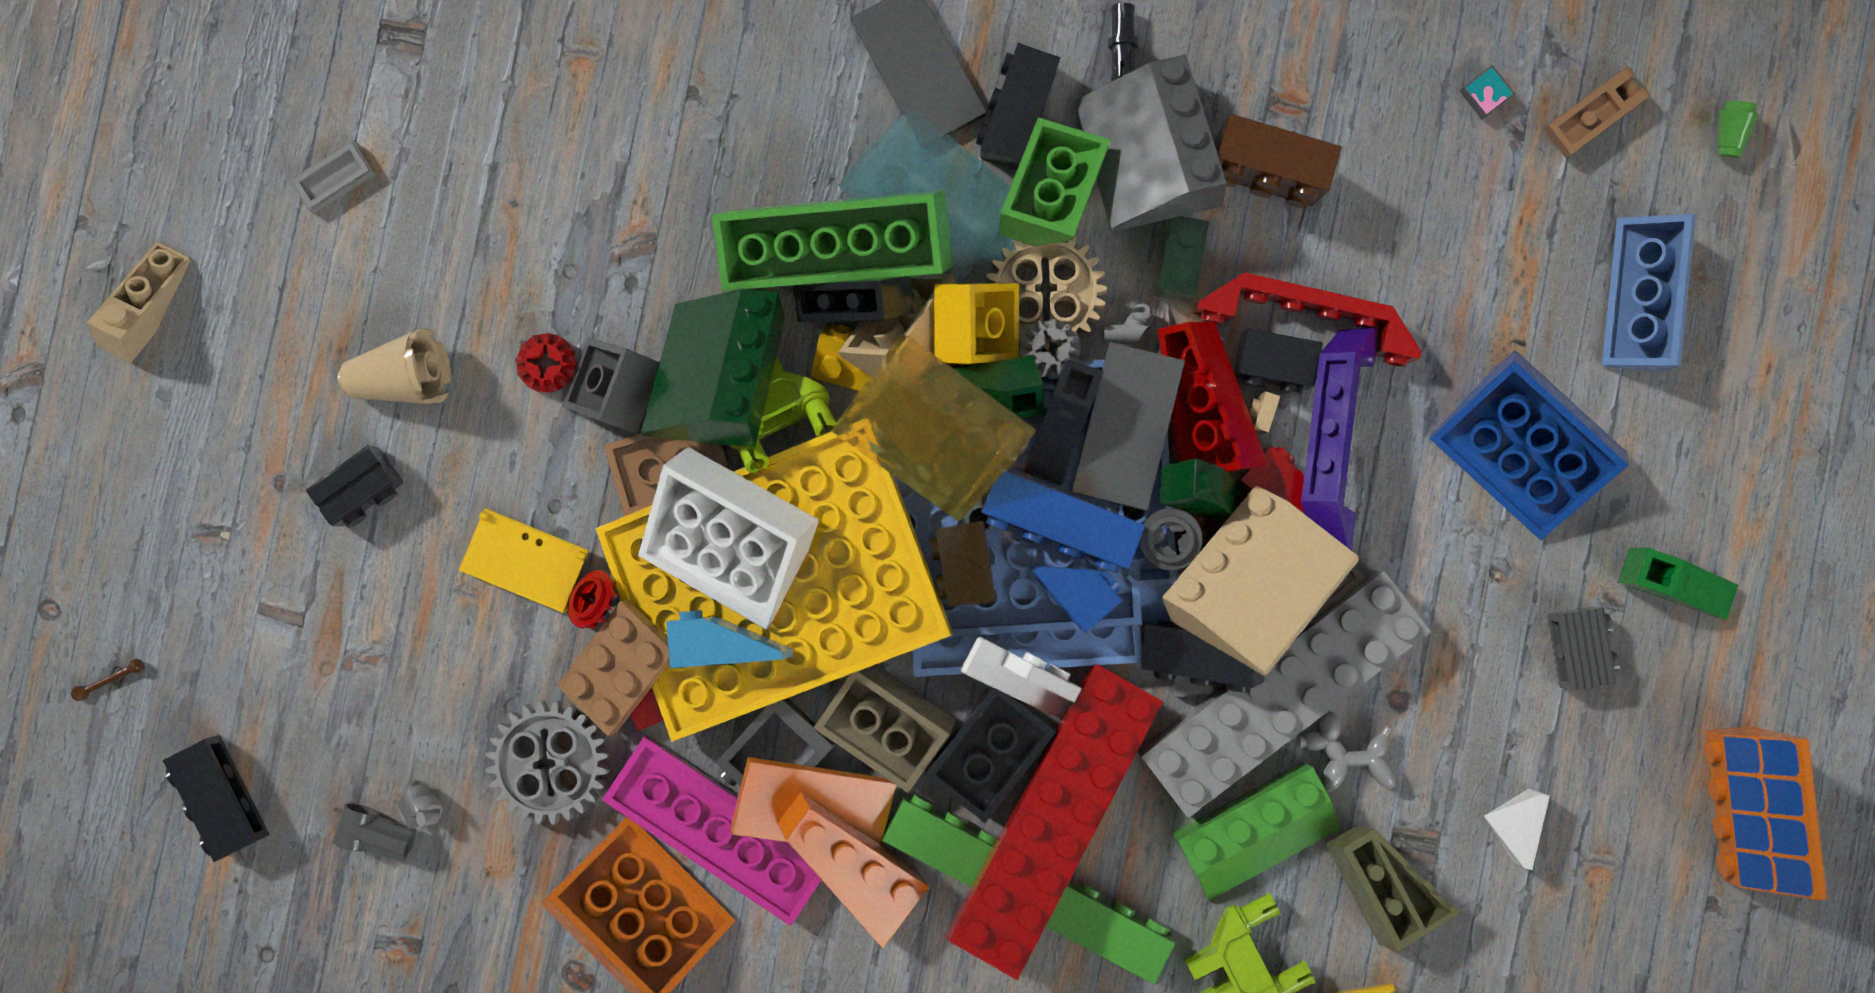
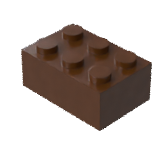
(1276, 161)

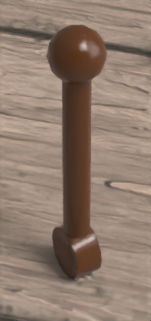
(82, 692)

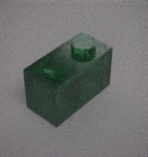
(1181, 258)

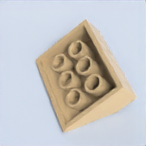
(1259, 581)

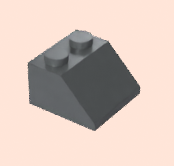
(612, 385)

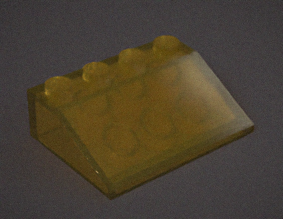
(932, 428)

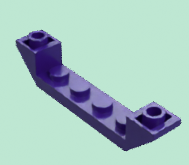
(1333, 429)

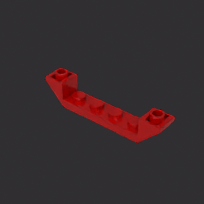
(1393, 337)

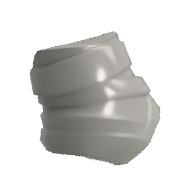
(419, 806)

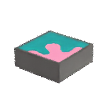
(1487, 92)

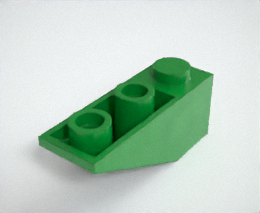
(1677, 582)

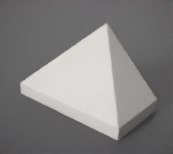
(1519, 825)

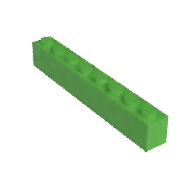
(1080, 913)

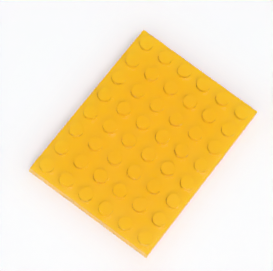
(850, 606)

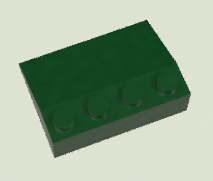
(716, 369)

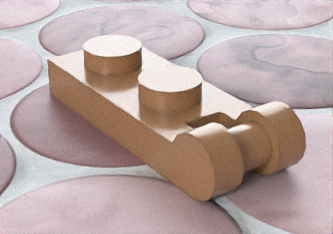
(1596, 112)

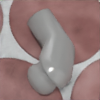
(1132, 329)

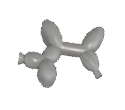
(1336, 769)

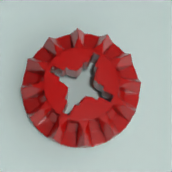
(555, 376)
(581, 610)

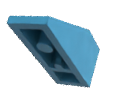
(715, 641)

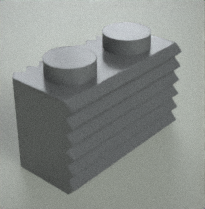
(1583, 648)

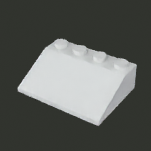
(726, 536)

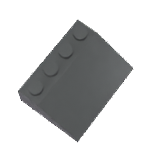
(1159, 145)

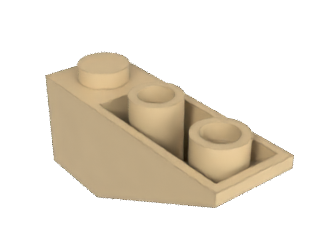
(139, 303)

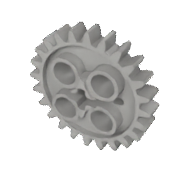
(513, 764)

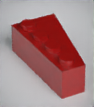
(1209, 409)

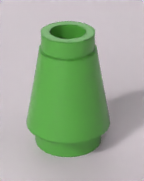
(1735, 127)

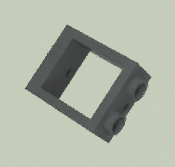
(795, 719)

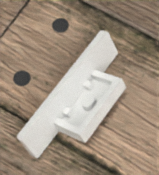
(1021, 677)

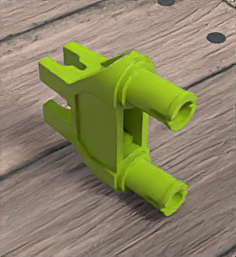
(788, 401)
(1240, 959)

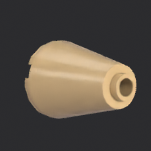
(399, 371)

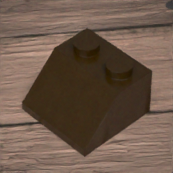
(964, 564)

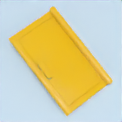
(534, 568)

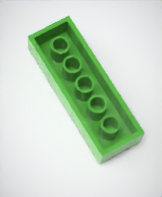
(833, 240)

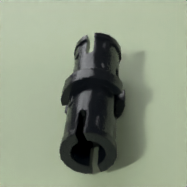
(1122, 40)

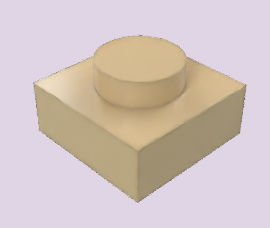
(1263, 411)

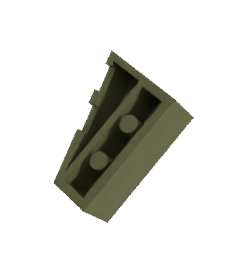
(1387, 889)

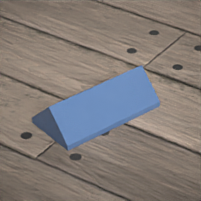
(1648, 292)

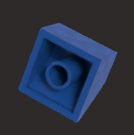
(1080, 592)

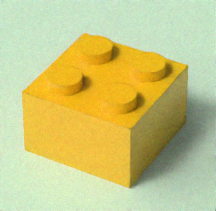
(976, 322)

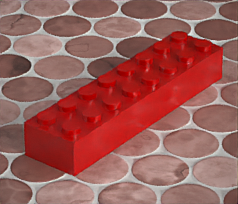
(1053, 821)

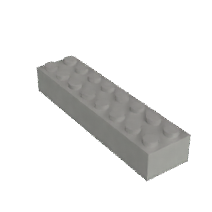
(1322, 667)

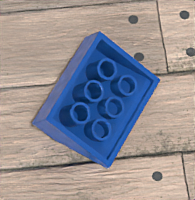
(1530, 445)

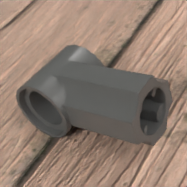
(364, 830)

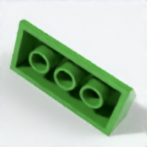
(1258, 830)

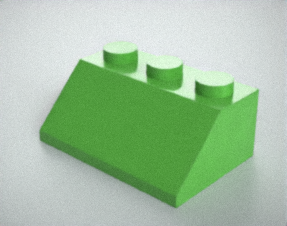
(1052, 184)

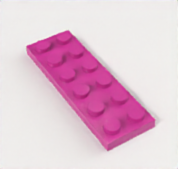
(696, 818)

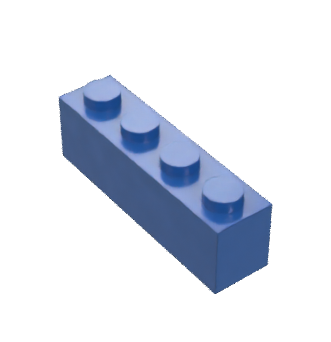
(1063, 519)

